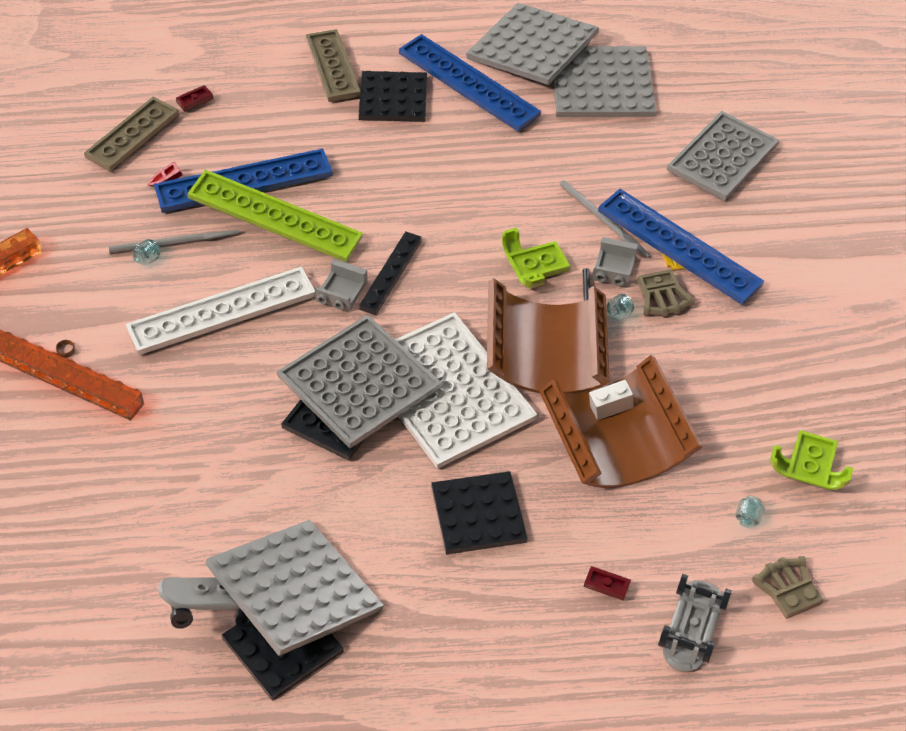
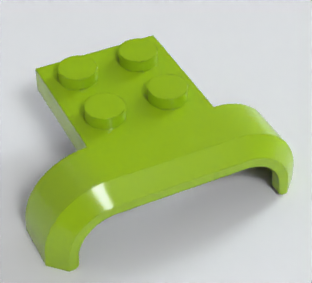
(535, 262)
(811, 462)

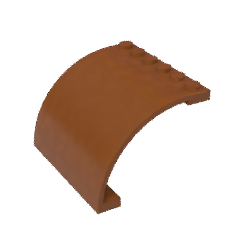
(547, 342)
(629, 443)

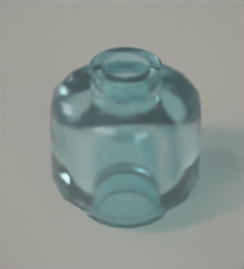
(146, 252)
(620, 307)
(750, 511)

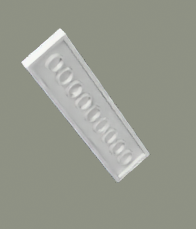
(220, 310)

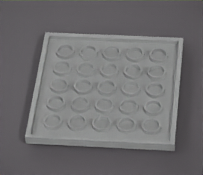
(532, 43)
(606, 84)
(359, 380)
(294, 586)

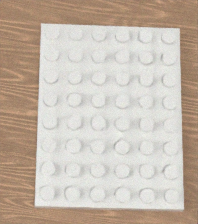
(470, 405)

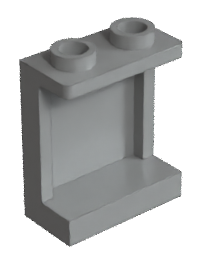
(615, 262)
(342, 286)

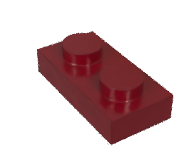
(194, 98)
(607, 583)

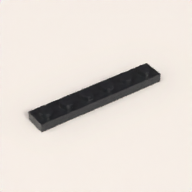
(390, 273)

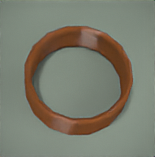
(64, 355)

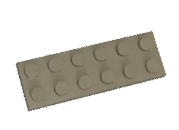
(333, 65)
(131, 134)

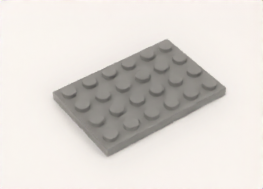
(722, 155)

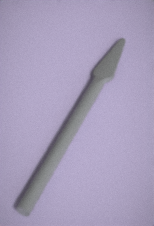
(626, 237)
(174, 240)

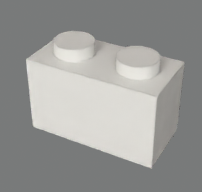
(611, 400)

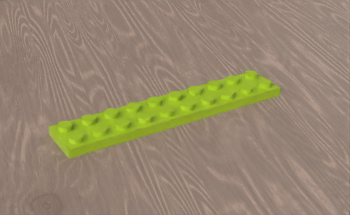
(275, 215)

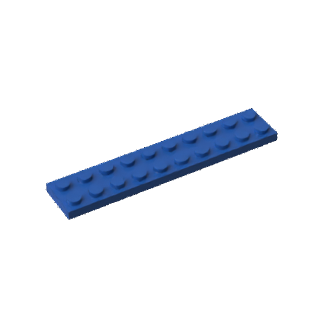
(470, 82)
(258, 175)
(681, 246)

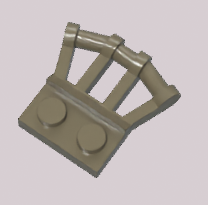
(662, 283)
(794, 598)

